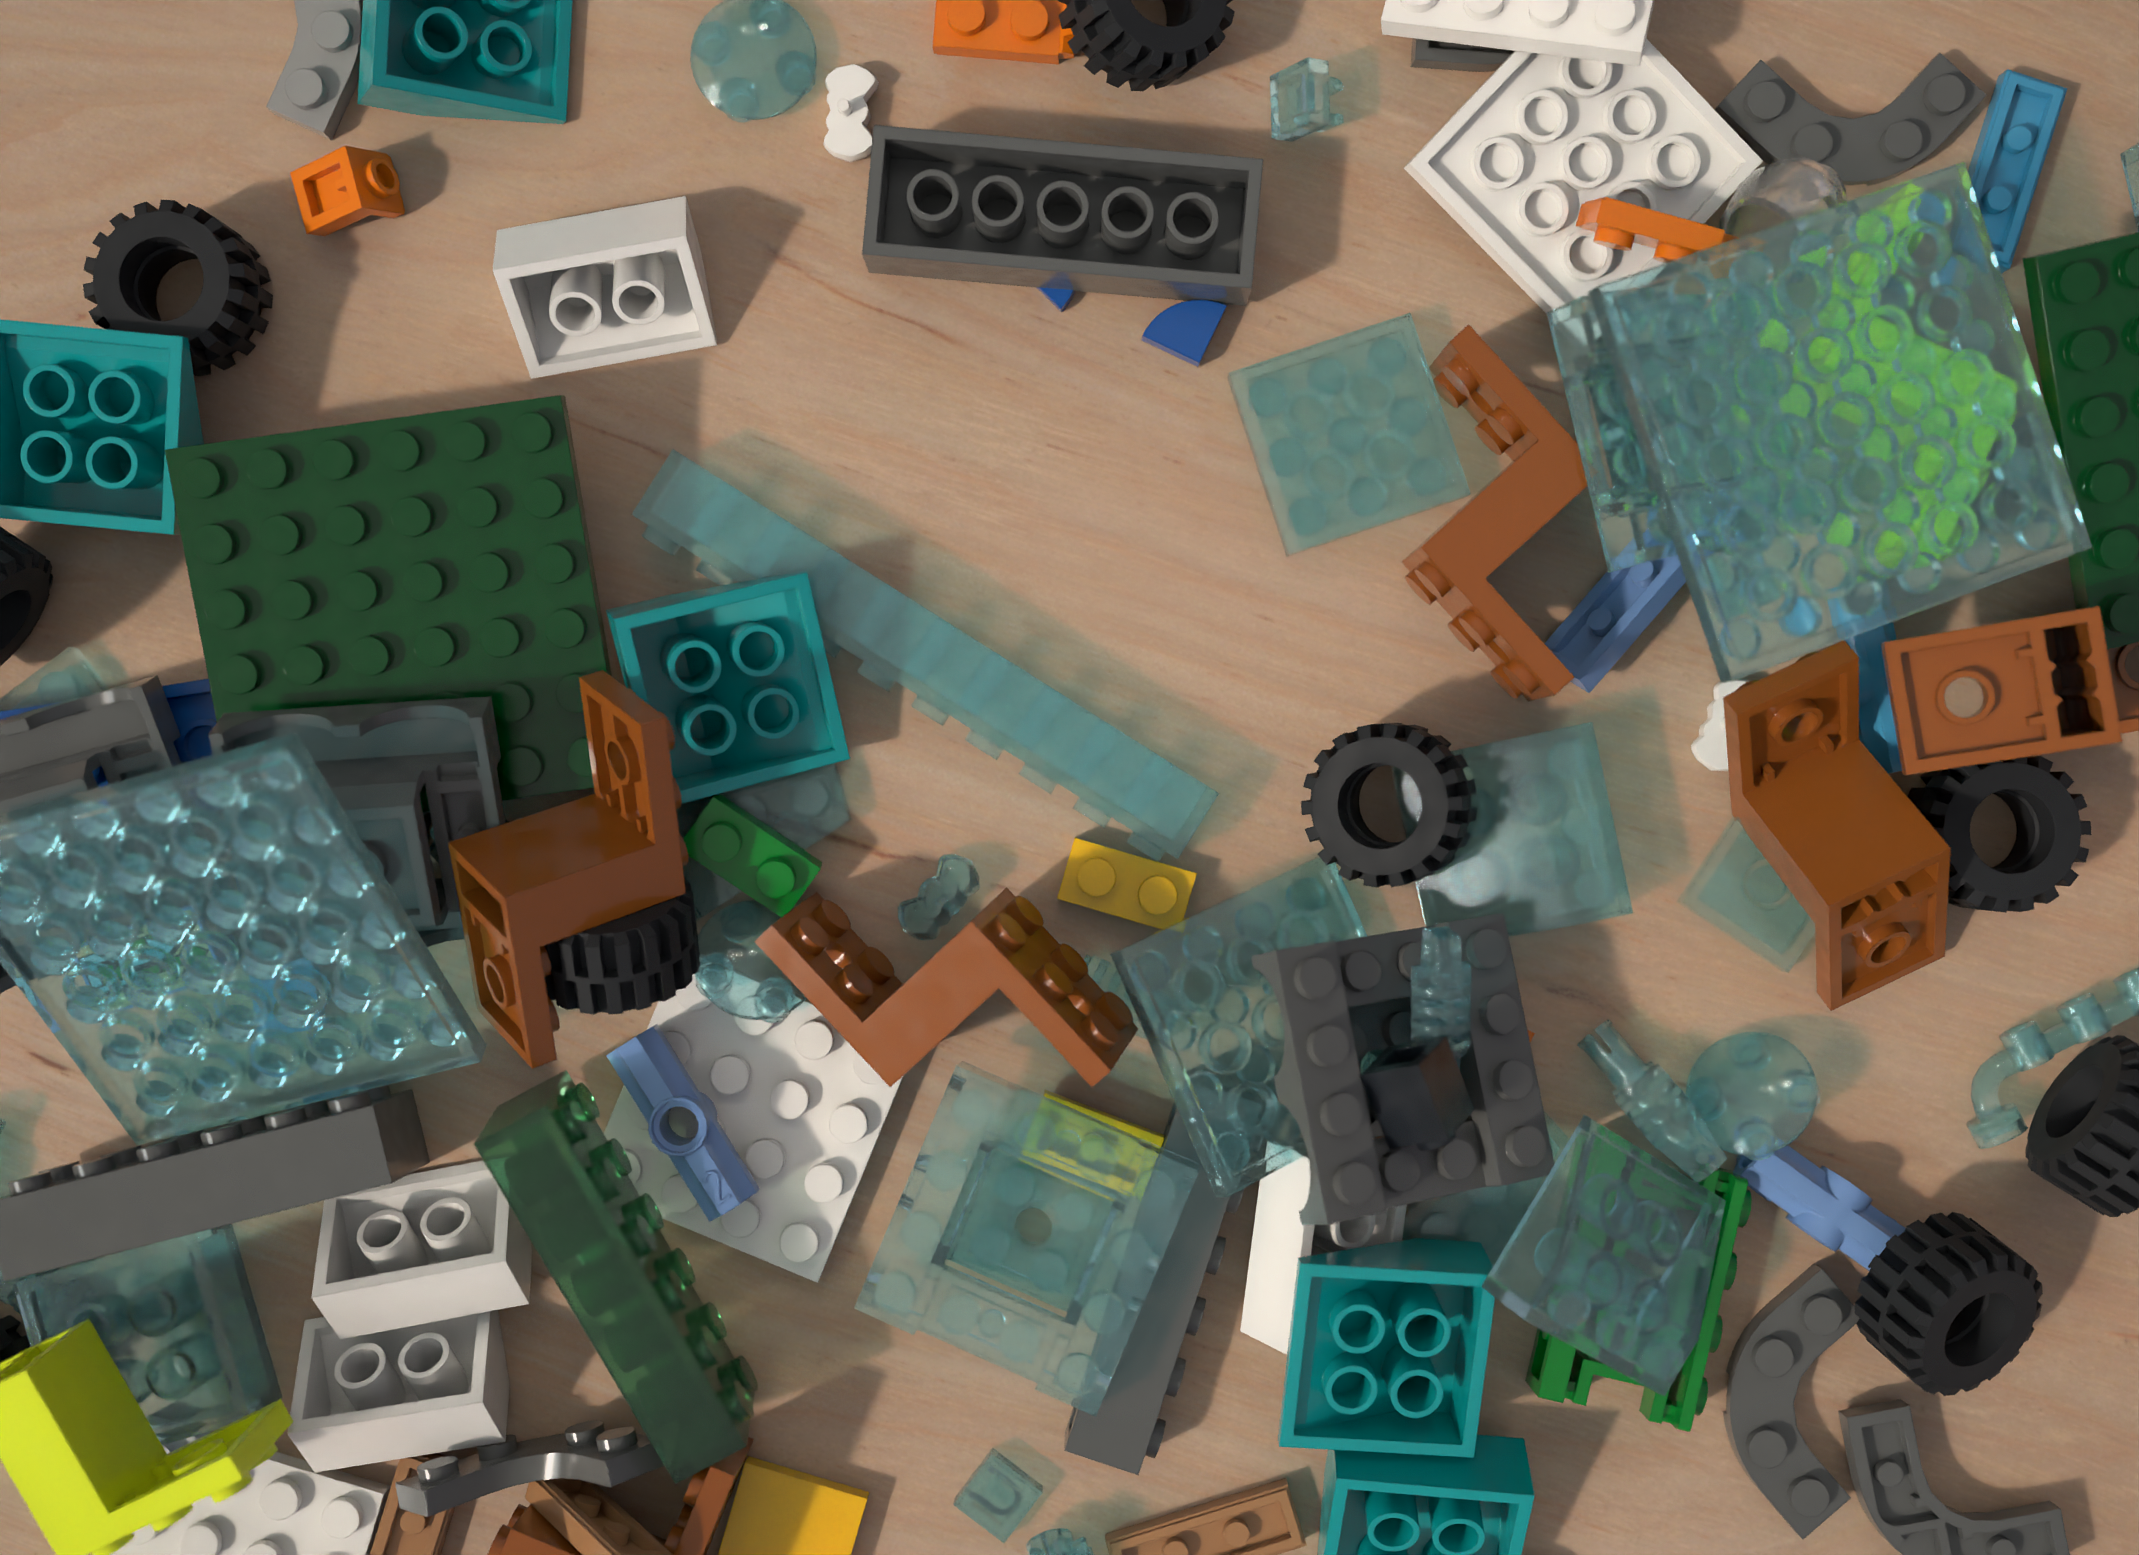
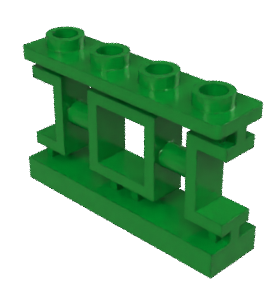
(1563, 1372)

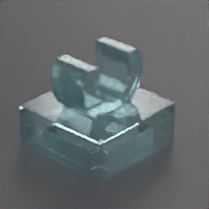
(1302, 100)

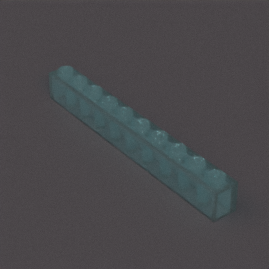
(932, 659)

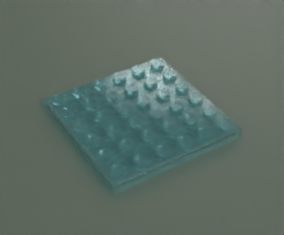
(1840, 421)
(220, 944)

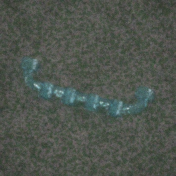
(2030, 1047)

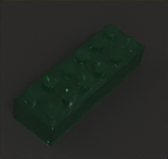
(620, 1273)

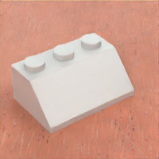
(605, 287)
(1282, 1239)
(420, 1252)
(399, 1391)

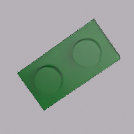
(750, 855)

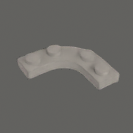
(321, 65)

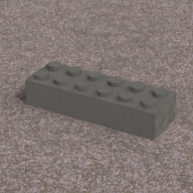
(1061, 215)
(209, 1180)

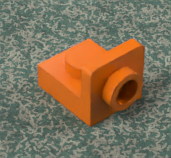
(346, 189)

